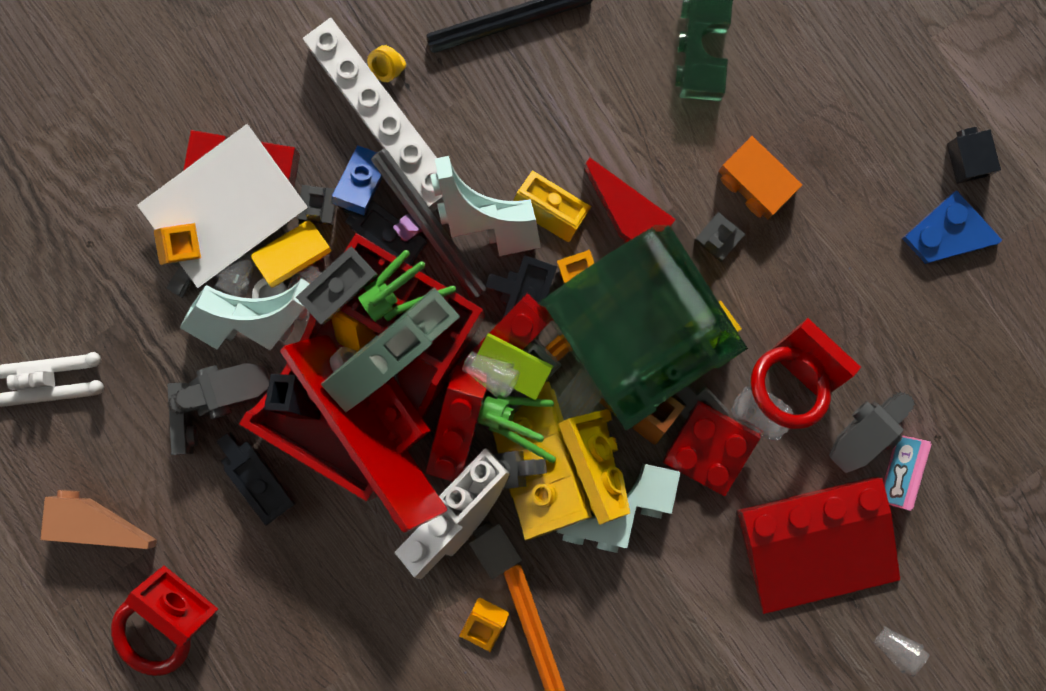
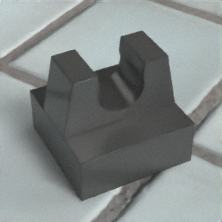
(319, 205)
(719, 237)

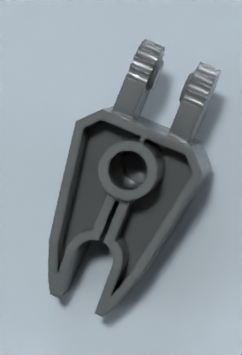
(219, 390)
(871, 432)

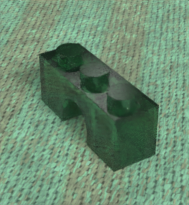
(700, 73)

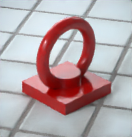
(811, 359)
(170, 608)

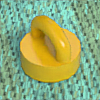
(385, 63)

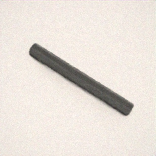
(428, 223)

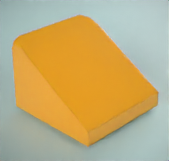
(177, 243)
(351, 332)
(484, 624)

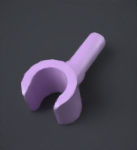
(407, 227)

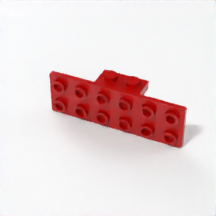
(374, 434)

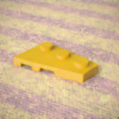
(594, 462)

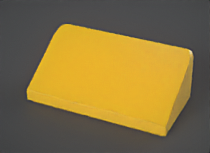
(553, 206)
(290, 253)

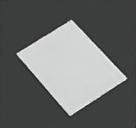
(233, 199)

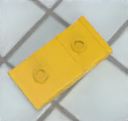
(551, 498)

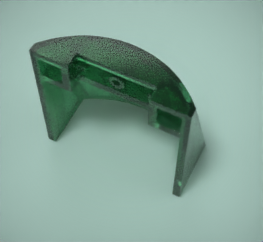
(642, 323)

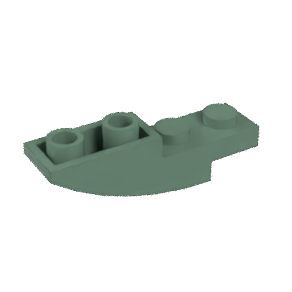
(390, 350)

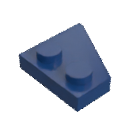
(950, 231)

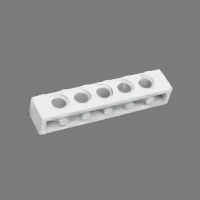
(375, 107)

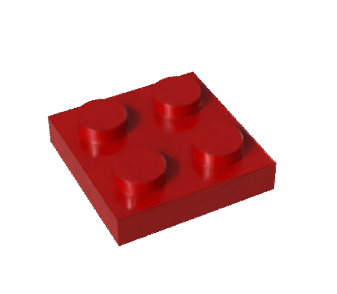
(711, 448)

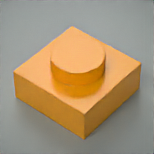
(574, 264)

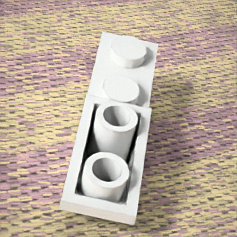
(467, 504)

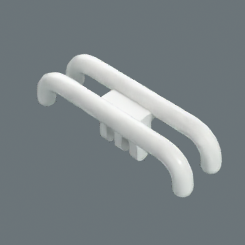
(37, 382)

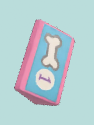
(906, 471)

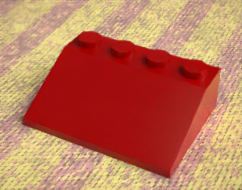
(820, 544)

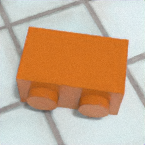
(758, 178)

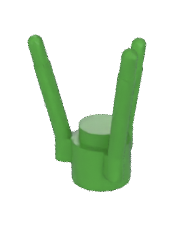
(379, 296)
(499, 417)

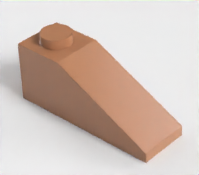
(87, 522)

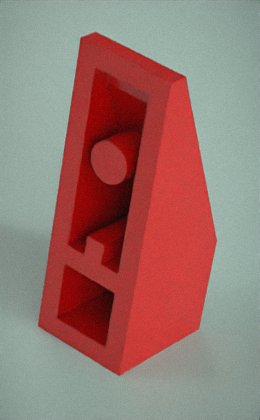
(626, 207)

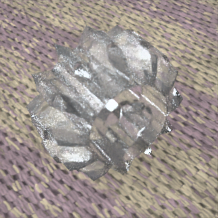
(748, 413)

